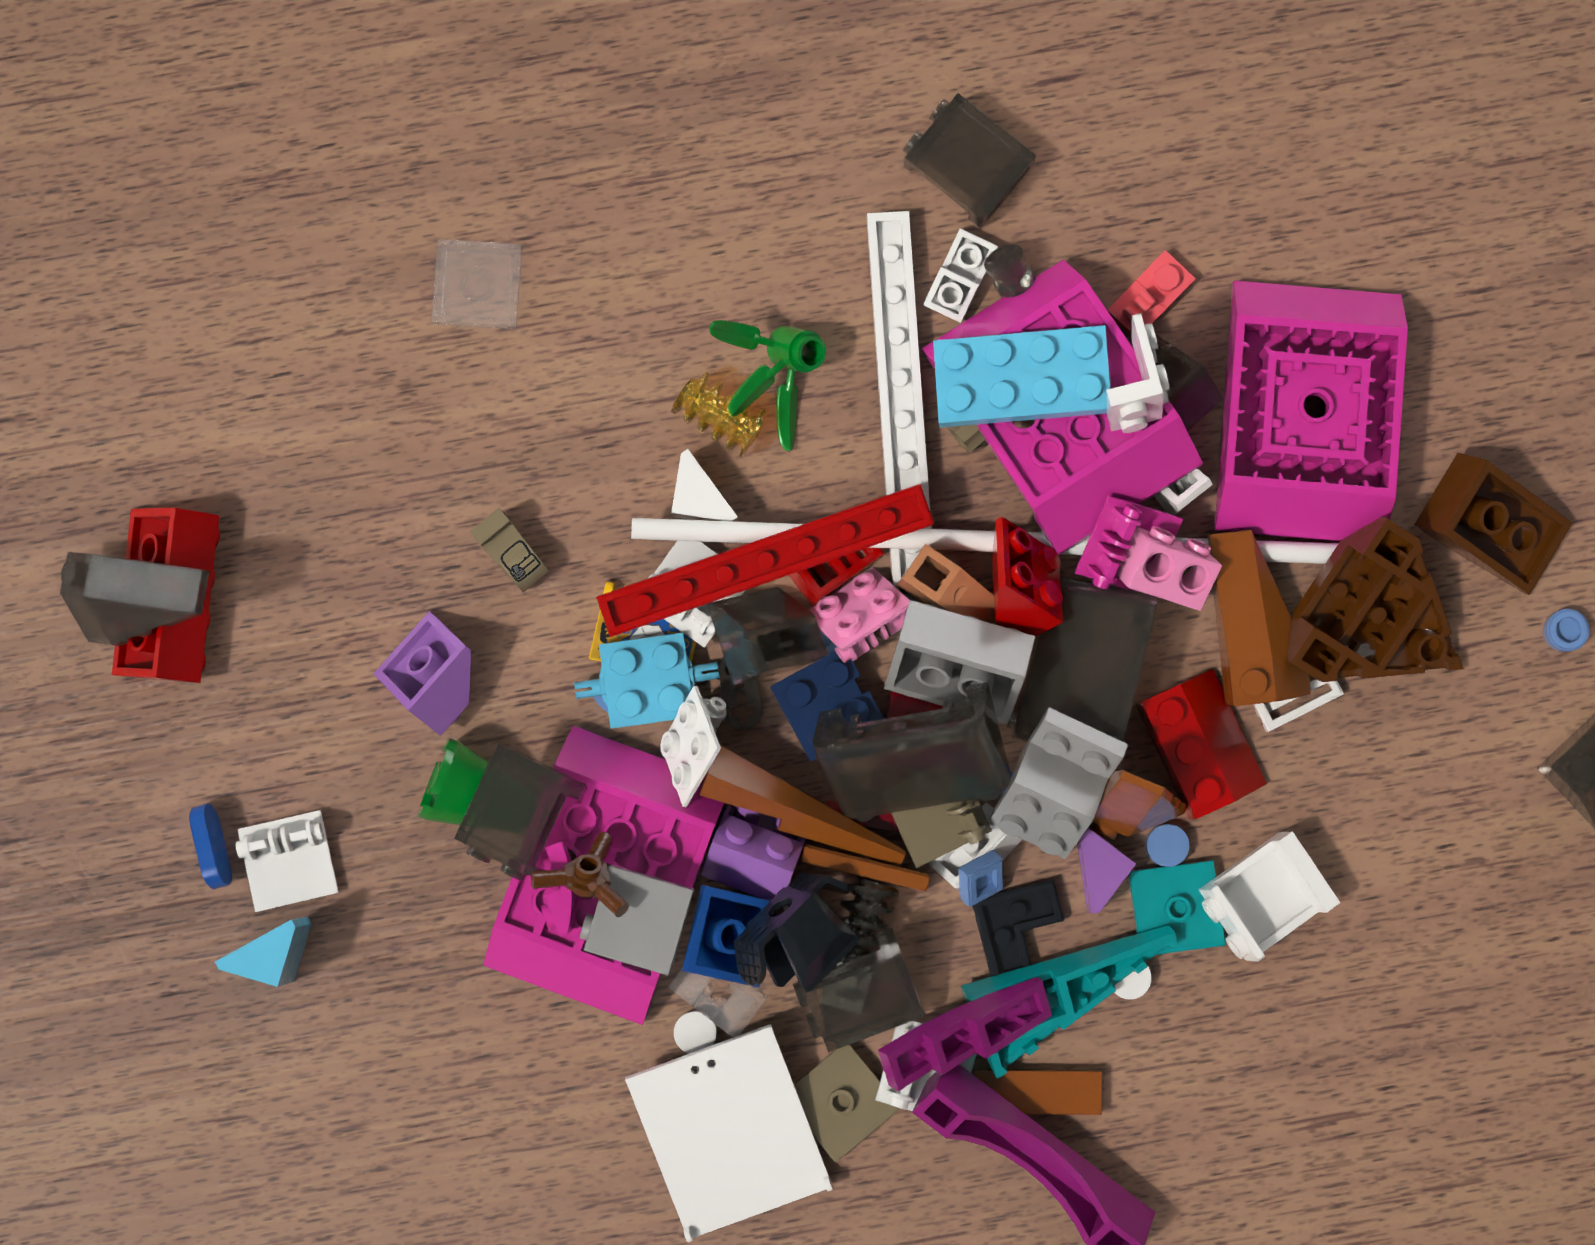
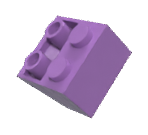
(752, 853)

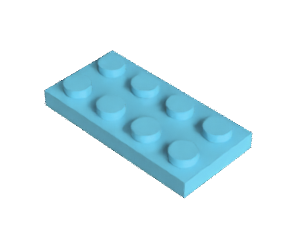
(1021, 376)

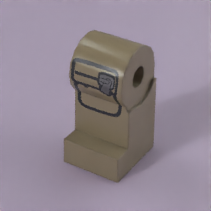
(509, 550)

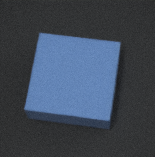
(981, 878)

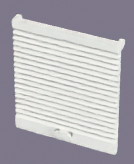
(729, 1132)

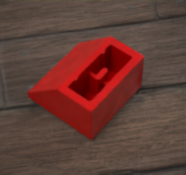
(1025, 581)

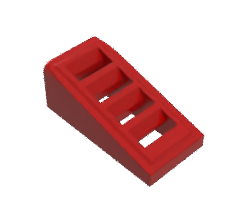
(812, 590)

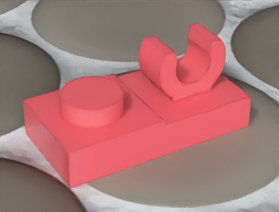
(1151, 292)

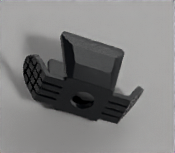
(799, 942)

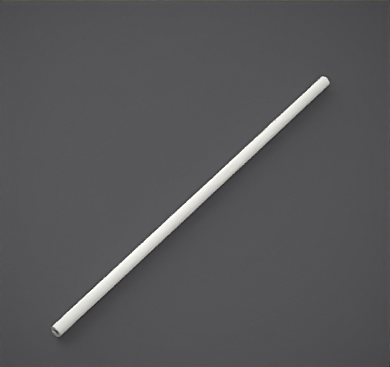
(935, 538)

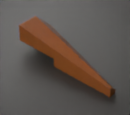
(752, 787)

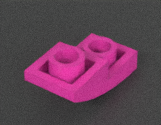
(561, 904)

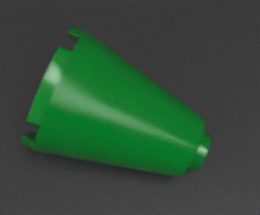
(452, 784)

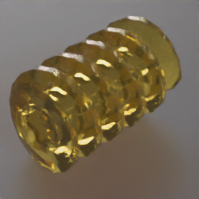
(713, 411)

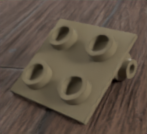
(941, 829)

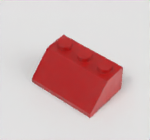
(1201, 745)

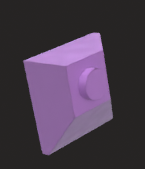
(429, 673)

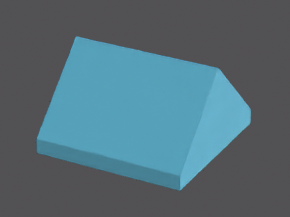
(273, 956)

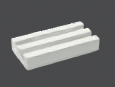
(1269, 724)

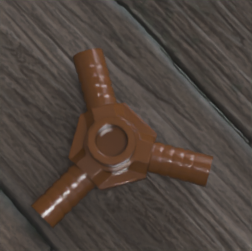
(586, 876)

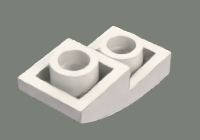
(959, 275)

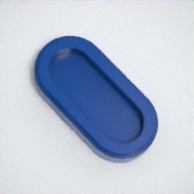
(210, 846)

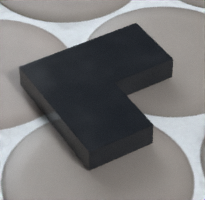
(1007, 915)

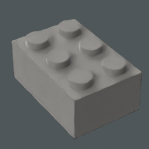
(948, 651)

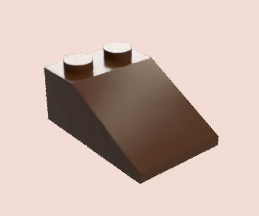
(1493, 522)

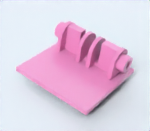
(858, 611)

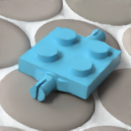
(645, 679)

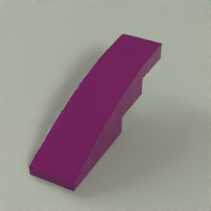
(972, 1028)

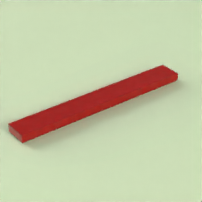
(765, 560)

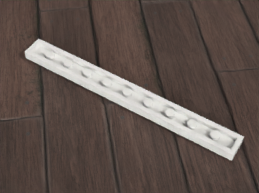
(897, 364)

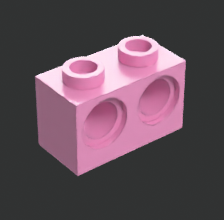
(1165, 572)

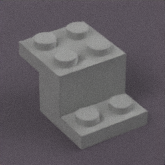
(1057, 783)

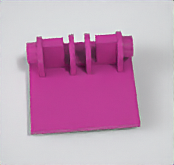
(1113, 534)

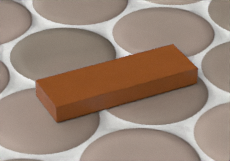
(865, 867)
(1048, 1090)

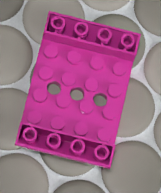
(1076, 461)
(651, 834)

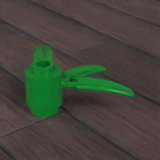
(786, 348)

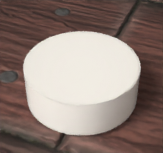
(1134, 985)
(694, 1032)

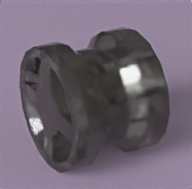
(1009, 270)

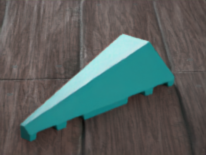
(1072, 985)

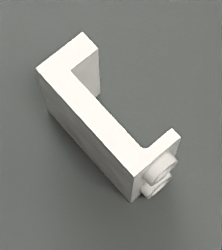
(1267, 895)

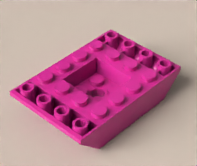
(1275, 461)

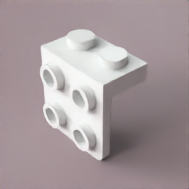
(1140, 402)

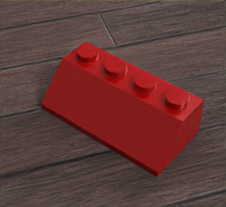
(180, 540)

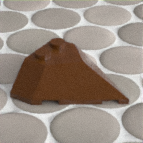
(1372, 611)

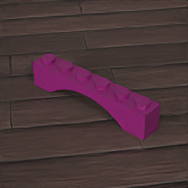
(971, 1111)

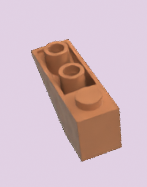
(947, 586)

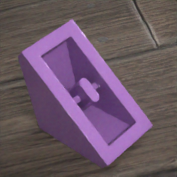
(1101, 869)

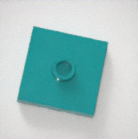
(1173, 899)

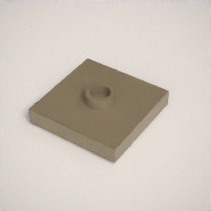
(841, 1101)

